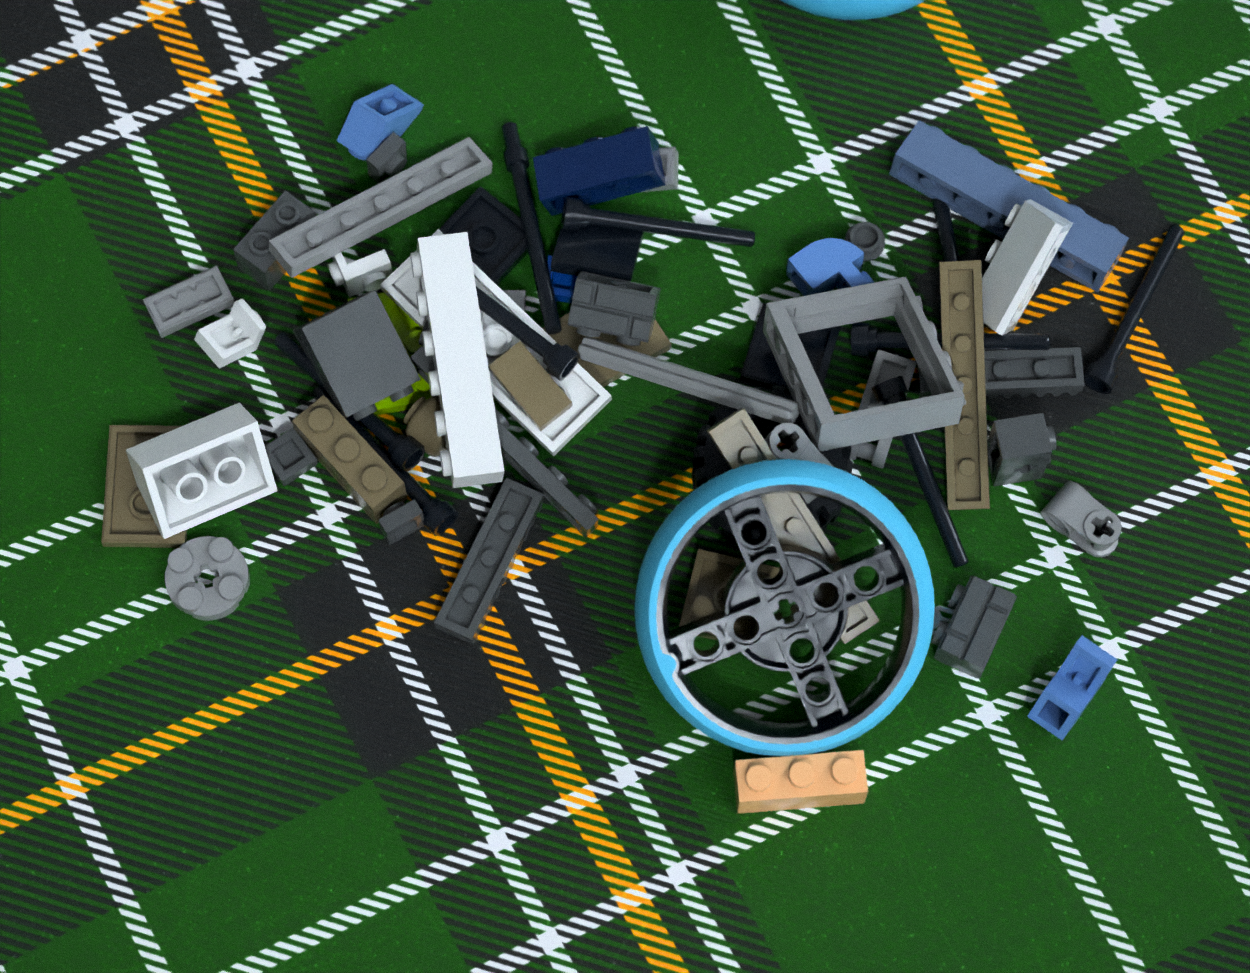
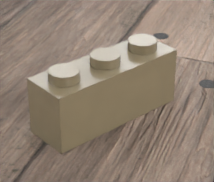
(349, 458)

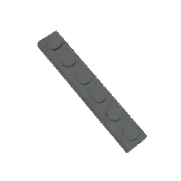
(522, 457)

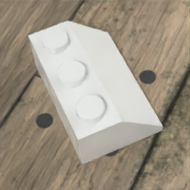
(1020, 263)
(202, 469)

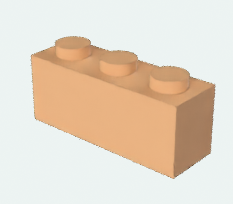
(800, 781)

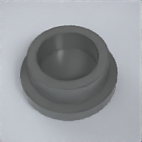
(867, 238)

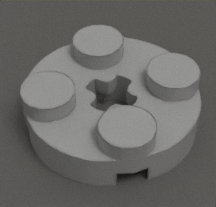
(227, 589)

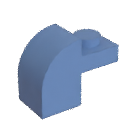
(827, 265)
(1072, 688)

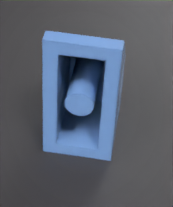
(376, 118)

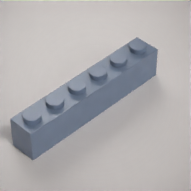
(988, 193)

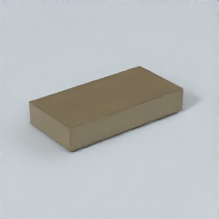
(530, 386)

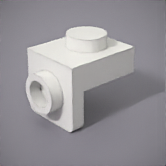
(361, 274)
(232, 335)

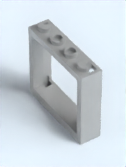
(851, 305)

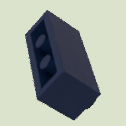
(599, 169)

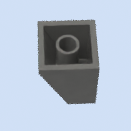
(358, 355)

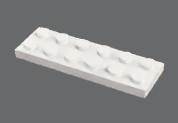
(579, 386)

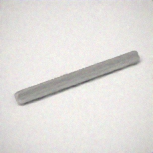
(688, 380)

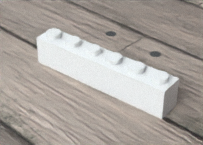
(459, 360)

